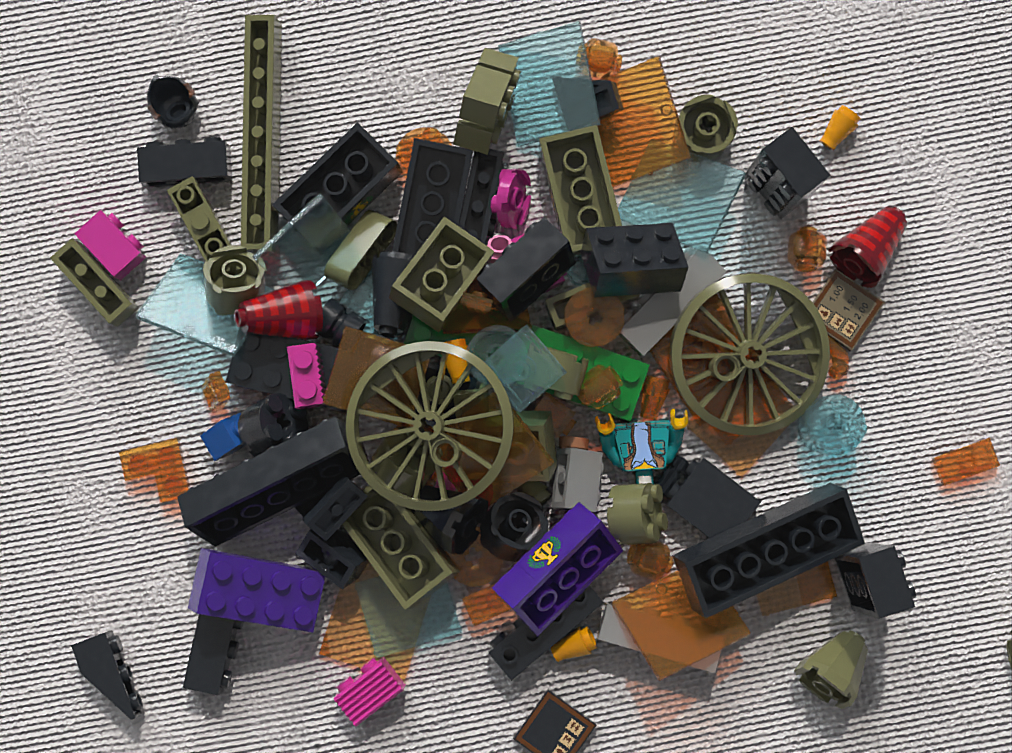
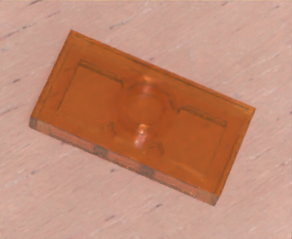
(478, 303)
(215, 392)
(965, 461)
(484, 605)

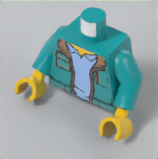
(642, 444)

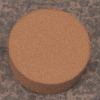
(573, 442)

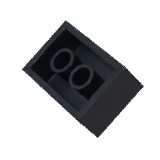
(633, 259)
(527, 269)

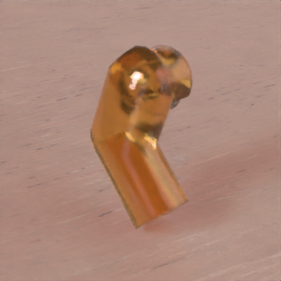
(840, 360)

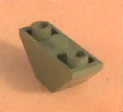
(199, 217)

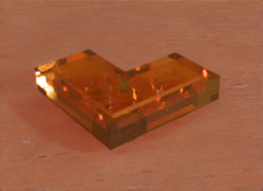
(163, 461)

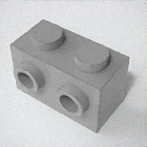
(577, 479)

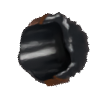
(171, 101)

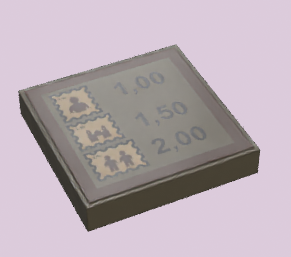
(846, 309)

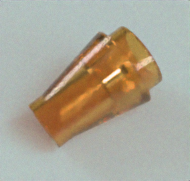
(653, 396)

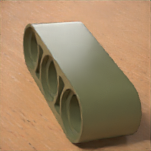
(355, 254)

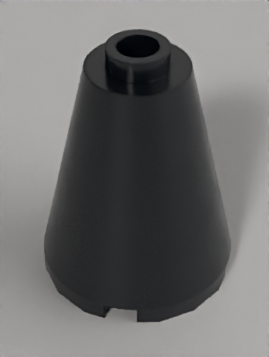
(387, 315)

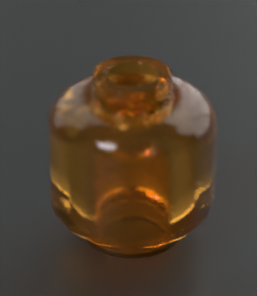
(602, 58)
(807, 249)
(600, 387)
(650, 560)

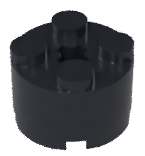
(270, 423)
(513, 526)

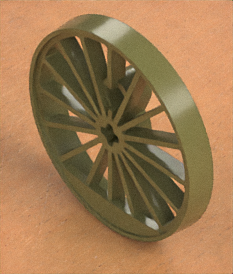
(808, 326)
(392, 367)

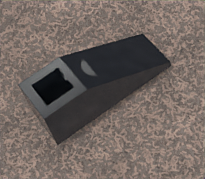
(104, 668)

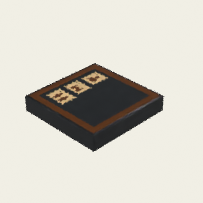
(554, 727)

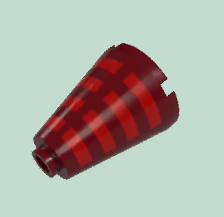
(869, 247)
(283, 312)

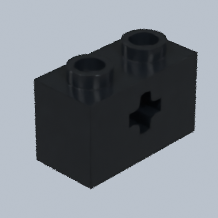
(335, 559)

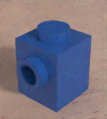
(223, 438)

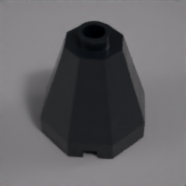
(452, 527)

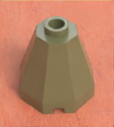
(835, 669)

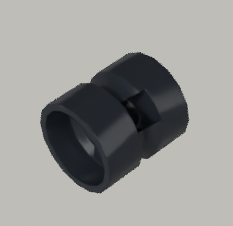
(336, 319)

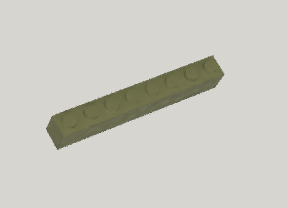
(261, 130)

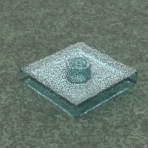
(525, 368)

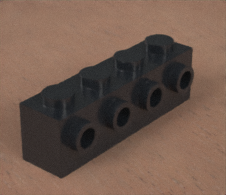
(479, 192)
(522, 647)

